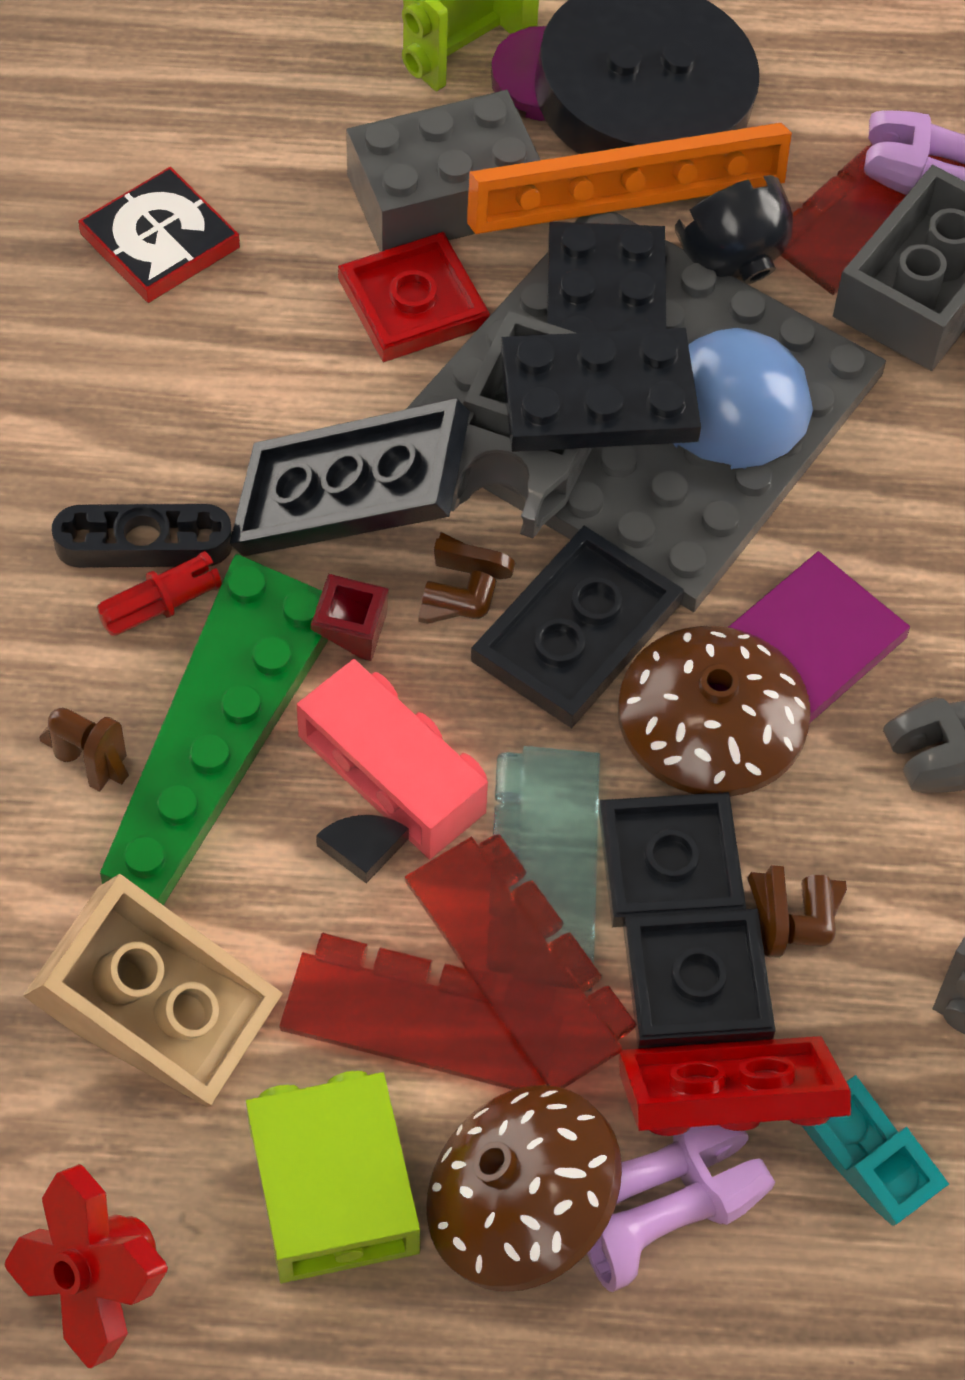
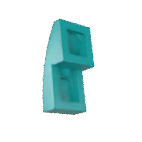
(876, 1159)

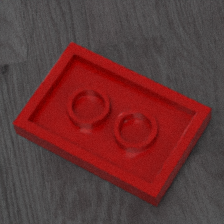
(733, 1085)

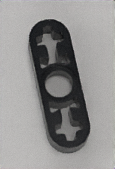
(123, 518)

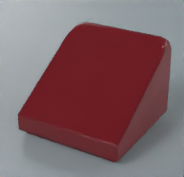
(351, 614)

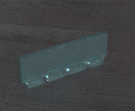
(553, 829)

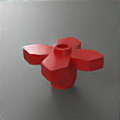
(88, 1261)

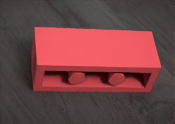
(393, 757)

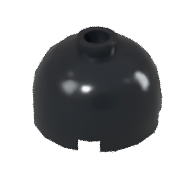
(739, 230)

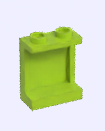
(443, 26)
(333, 1175)

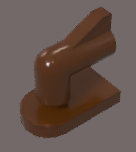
(474, 602)
(101, 745)
(778, 927)

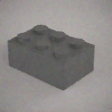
(417, 165)
(911, 274)

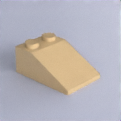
(153, 991)

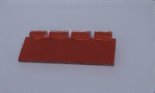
(840, 222)
(506, 953)
(402, 1015)

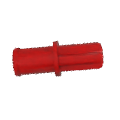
(158, 594)

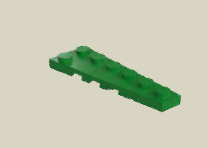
(224, 710)

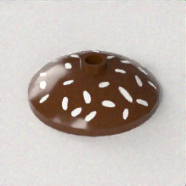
(706, 736)
(544, 1202)

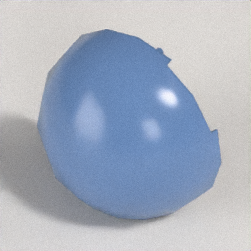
(748, 398)

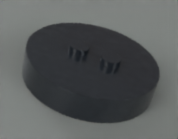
(643, 72)

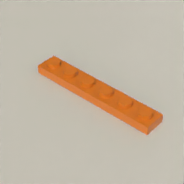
(625, 177)

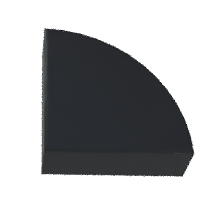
(363, 842)

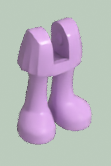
(902, 149)
(714, 1198)

